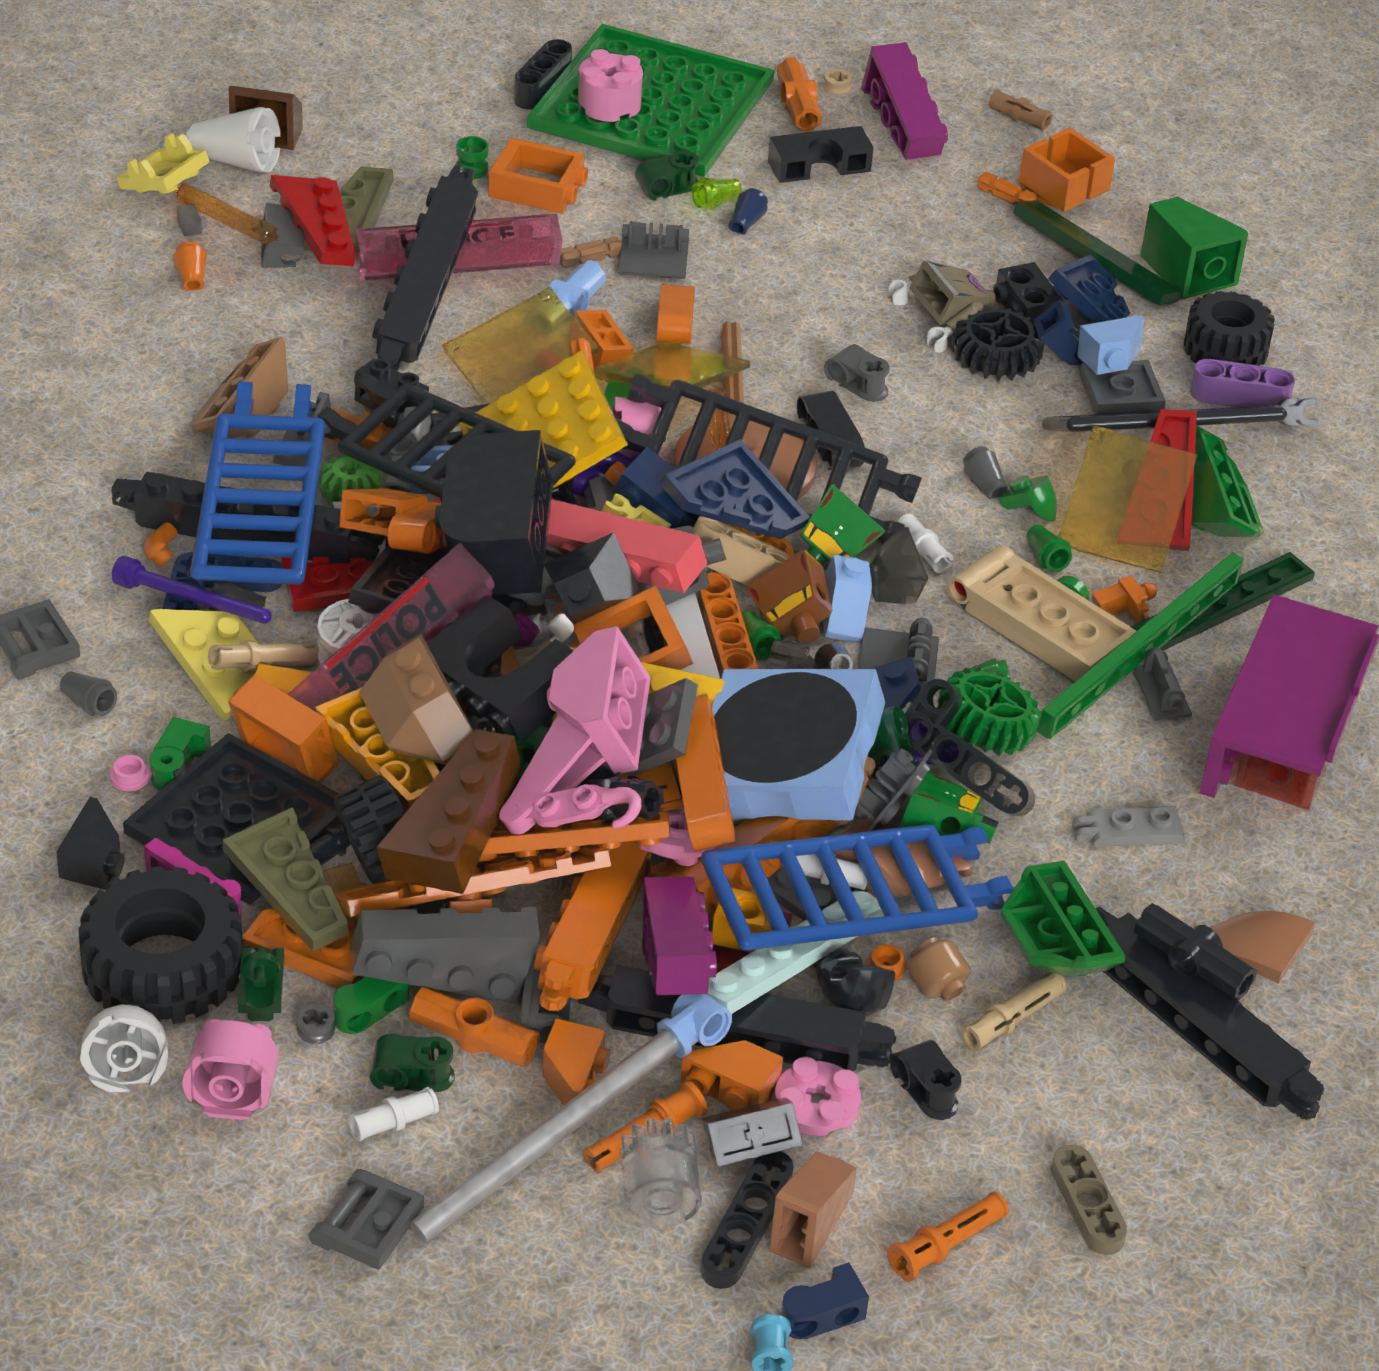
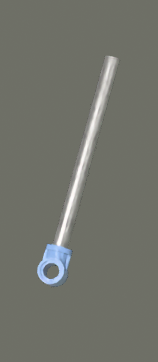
(692, 1021)

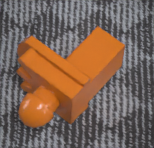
(1126, 596)

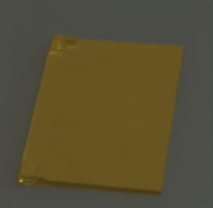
(516, 345)
(672, 362)
(1127, 499)

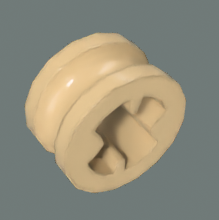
(837, 81)

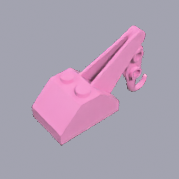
(599, 722)

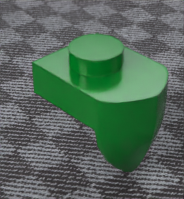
(1034, 492)

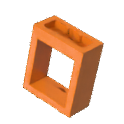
(536, 192)
(632, 610)
(284, 728)

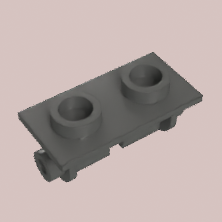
(1161, 686)

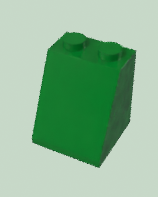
(1192, 247)

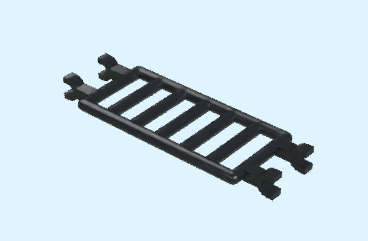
(644, 391)

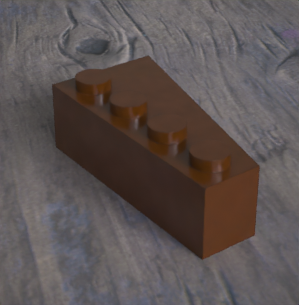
(454, 816)

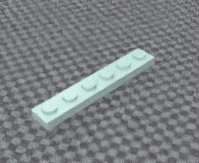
(772, 966)

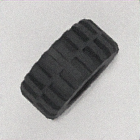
(153, 906)

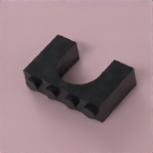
(512, 701)

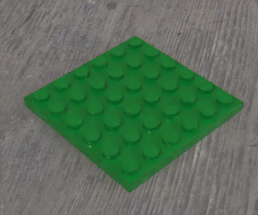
(687, 100)

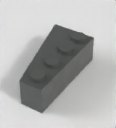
(448, 950)

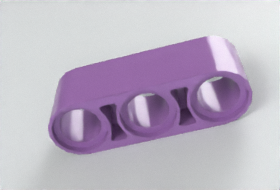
(1240, 384)

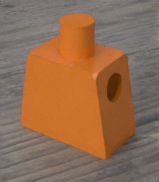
(389, 503)

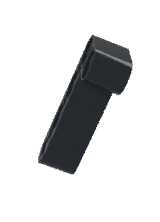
(969, 757)

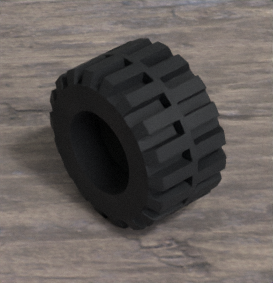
(1229, 329)
(367, 817)

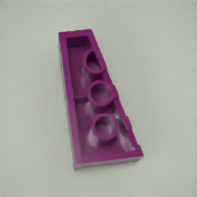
(904, 101)
(676, 936)

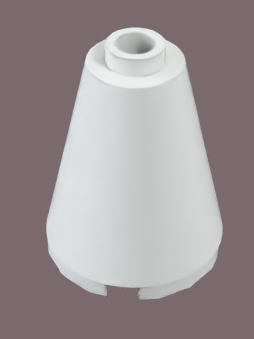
(239, 139)

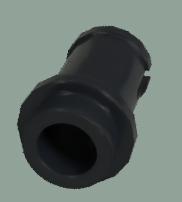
(330, 844)

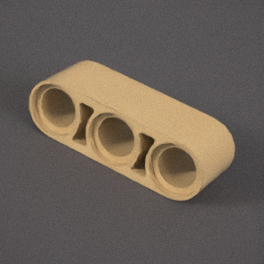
(745, 555)

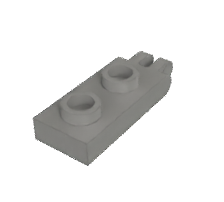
(1129, 826)

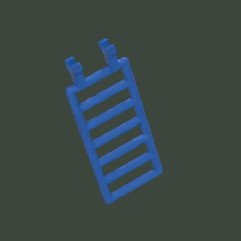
(304, 499)
(941, 848)

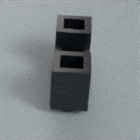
(843, 148)

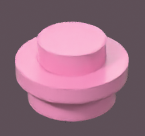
(129, 773)

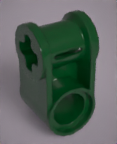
(667, 175)
(890, 737)
(408, 1063)

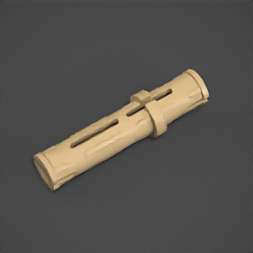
(249, 654)
(1002, 1018)

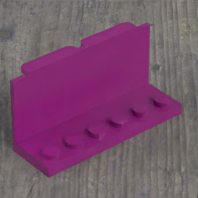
(1292, 691)

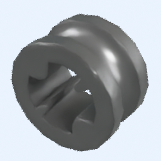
(309, 1031)

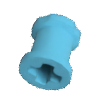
(771, 1343)

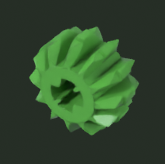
(346, 474)

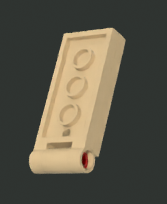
(1037, 612)

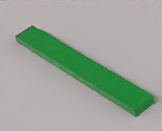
(1133, 650)

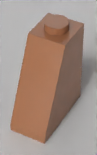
(810, 1207)

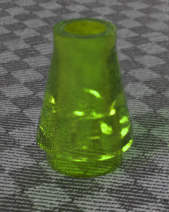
(714, 192)

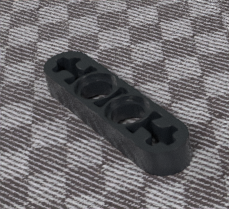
(742, 1217)

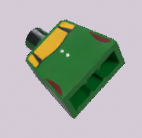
(839, 528)
(946, 807)

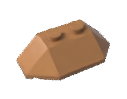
(267, 370)
(415, 704)

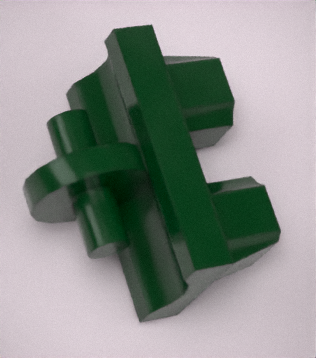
(261, 983)

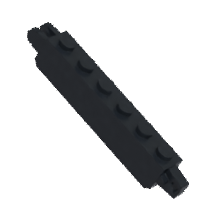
(428, 268)
(179, 500)
(771, 1022)
(1214, 1024)

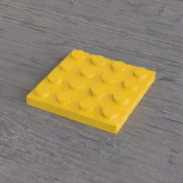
(567, 410)

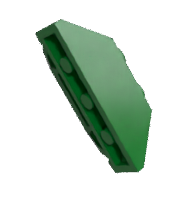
(1220, 493)
(1059, 923)

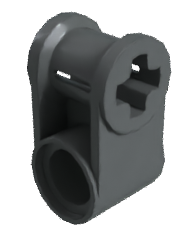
(859, 372)

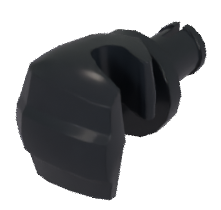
(852, 985)

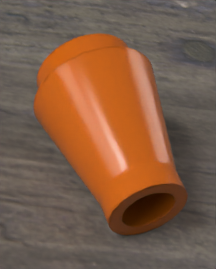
(190, 263)

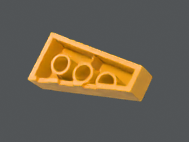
(365, 749)

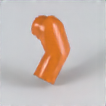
(156, 544)

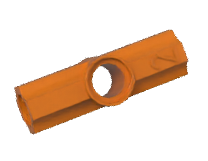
(799, 94)
(474, 1026)

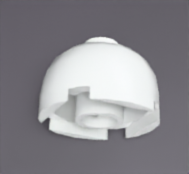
(121, 1041)

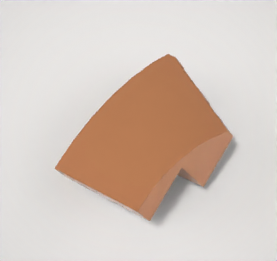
(890, 867)
(1266, 940)

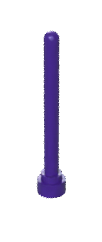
(130, 573)

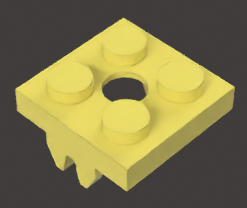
(164, 167)

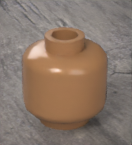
(939, 969)

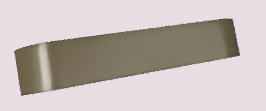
(1090, 1183)

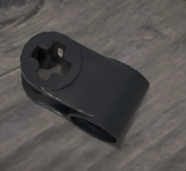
(928, 1078)

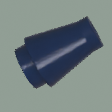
(748, 210)

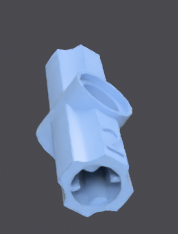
(579, 286)

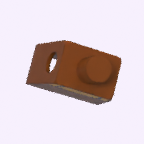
(794, 596)

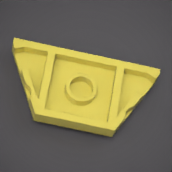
(189, 638)

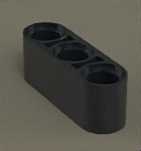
(541, 72)
(827, 414)

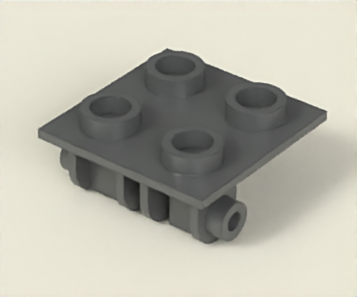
(654, 253)
(888, 646)
(883, 797)

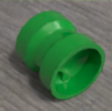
(472, 154)

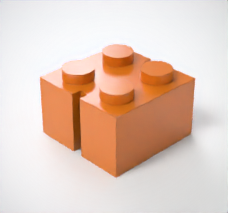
(1066, 169)

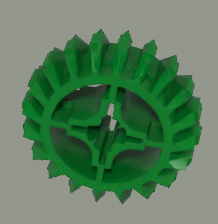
(992, 712)

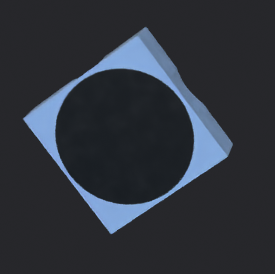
(796, 740)

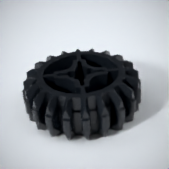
(998, 343)

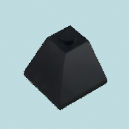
(592, 578)

